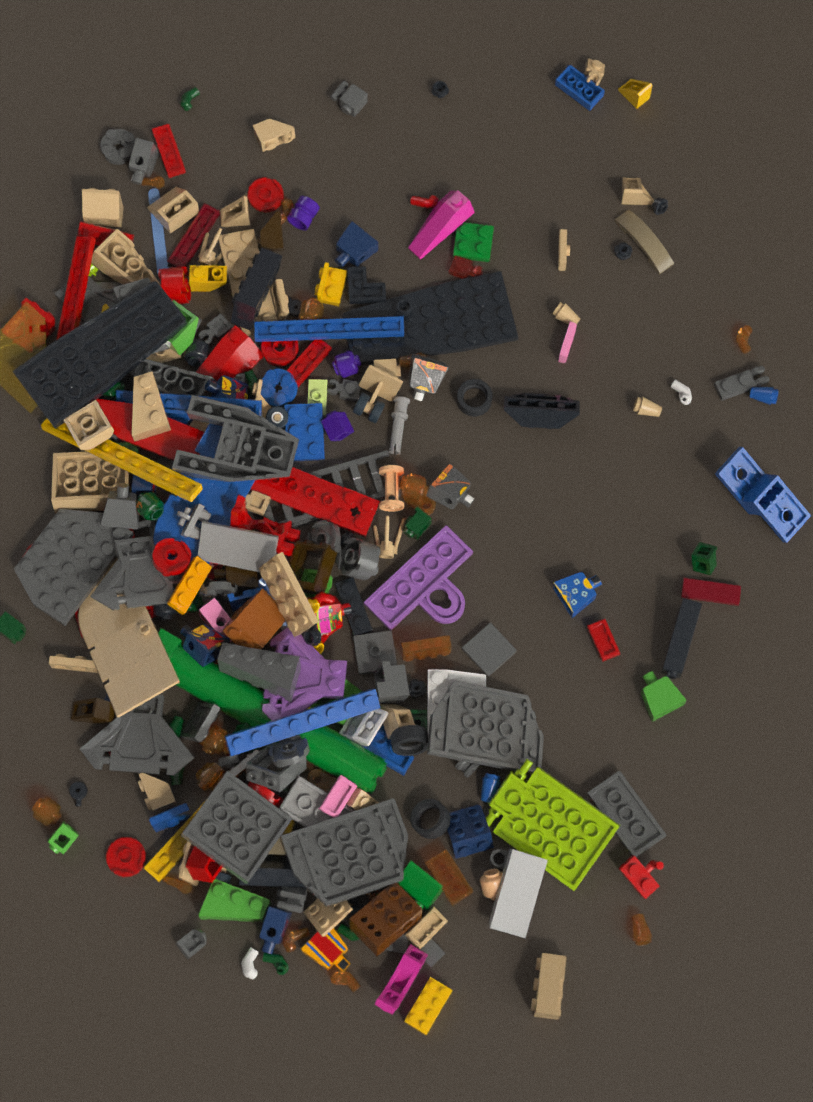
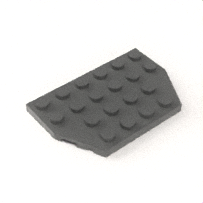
(68, 561)
(485, 728)
(349, 853)

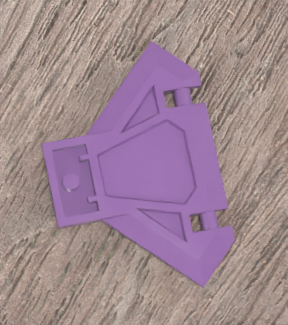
(316, 680)

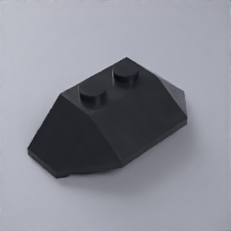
(541, 410)

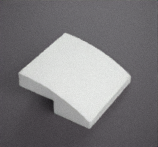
(364, 726)

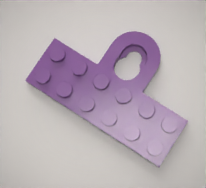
(419, 578)

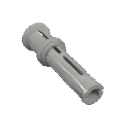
(398, 416)

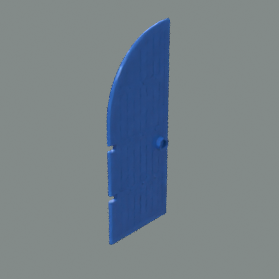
(216, 497)

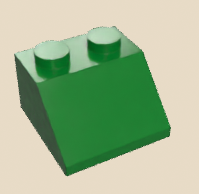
(420, 886)

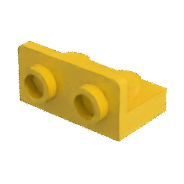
(331, 285)

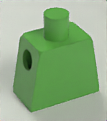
(660, 696)

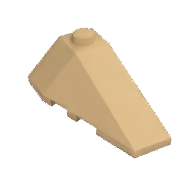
(120, 260)

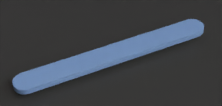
(158, 234)

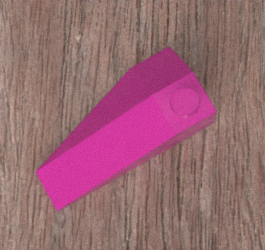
(442, 221)

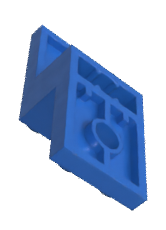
(763, 494)

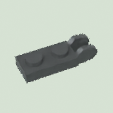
(740, 383)

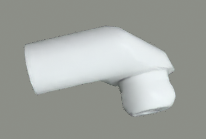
(684, 392)
(247, 964)

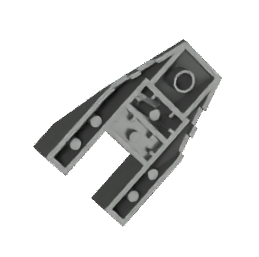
(246, 449)

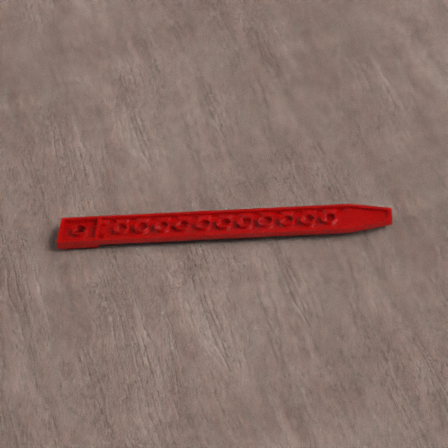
(298, 491)

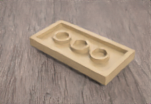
(288, 594)

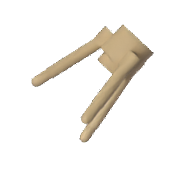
(208, 257)
(387, 548)

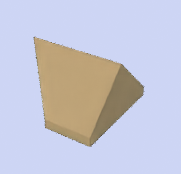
(634, 192)
(236, 213)

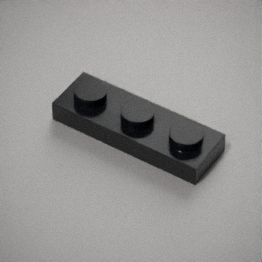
(358, 618)

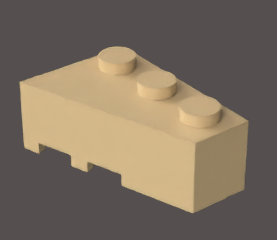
(549, 986)

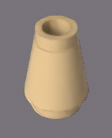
(565, 314)
(646, 407)

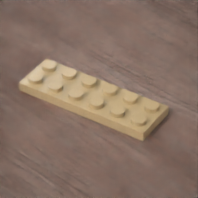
(237, 254)

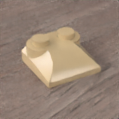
(89, 426)

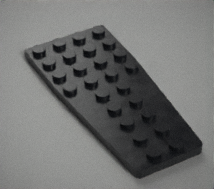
(443, 320)
(99, 353)

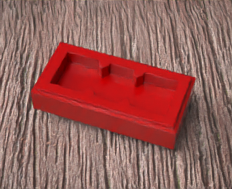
(603, 640)

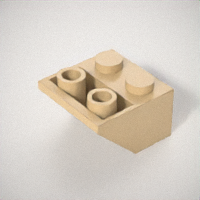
(102, 207)
(174, 209)

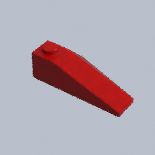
(231, 356)

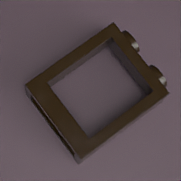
(325, 567)

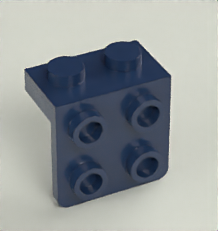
(469, 831)

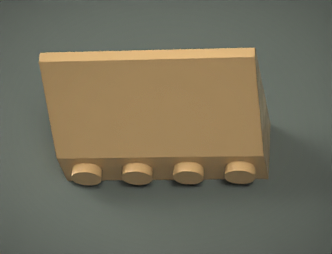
(84, 481)

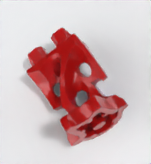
(241, 519)

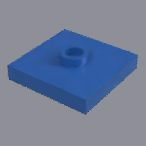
(170, 818)

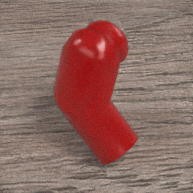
(424, 202)

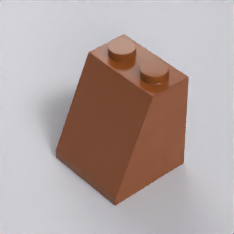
(255, 621)

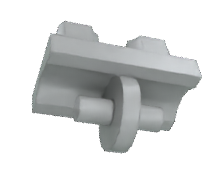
(190, 529)

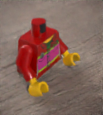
(329, 614)

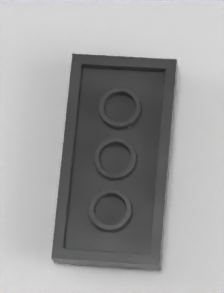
(620, 802)

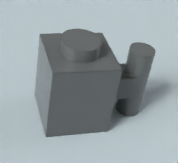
(350, 100)
(291, 898)

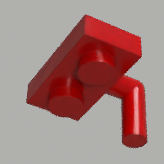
(640, 876)

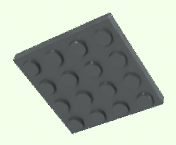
(236, 827)

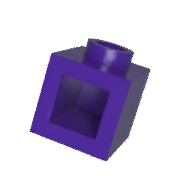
(337, 426)

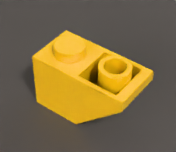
(207, 278)

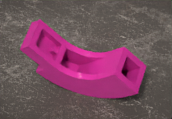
(401, 980)

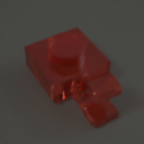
(463, 267)

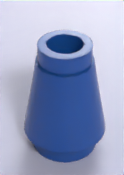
(764, 394)
(490, 786)

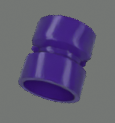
(302, 214)

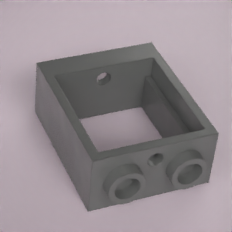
(257, 772)

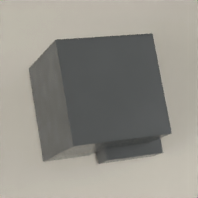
(391, 683)

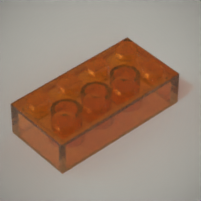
(426, 648)
(450, 877)

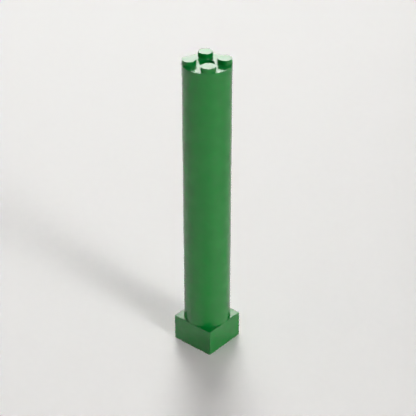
(245, 702)

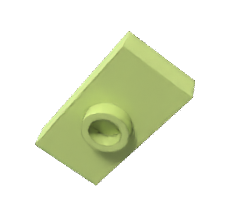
(318, 393)

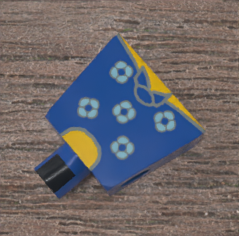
(576, 592)

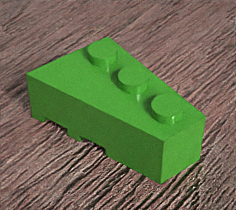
(233, 903)

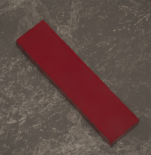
(194, 236)

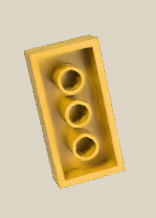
(428, 1006)

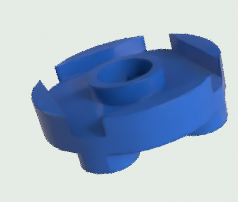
(286, 381)

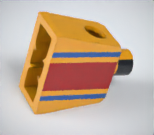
(327, 950)

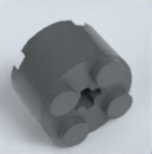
(358, 559)

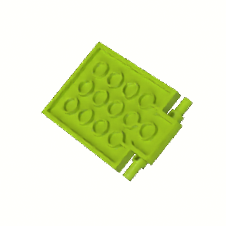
(550, 823)

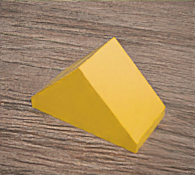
(636, 92)

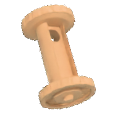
(391, 475)

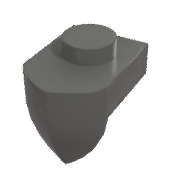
(192, 942)

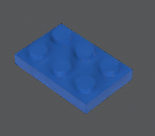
(306, 425)

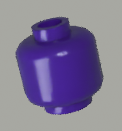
(346, 364)

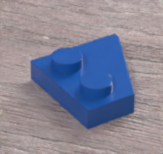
(236, 602)

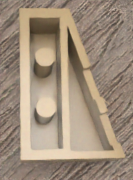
(148, 409)

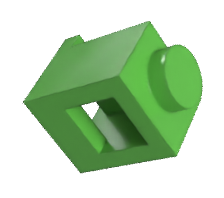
(62, 846)

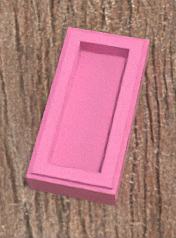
(567, 342)
(337, 797)

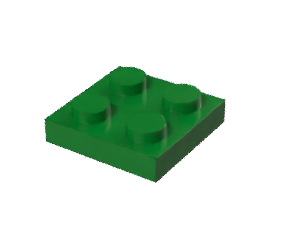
(474, 242)

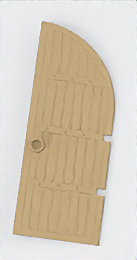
(126, 652)

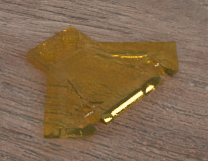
(18, 347)

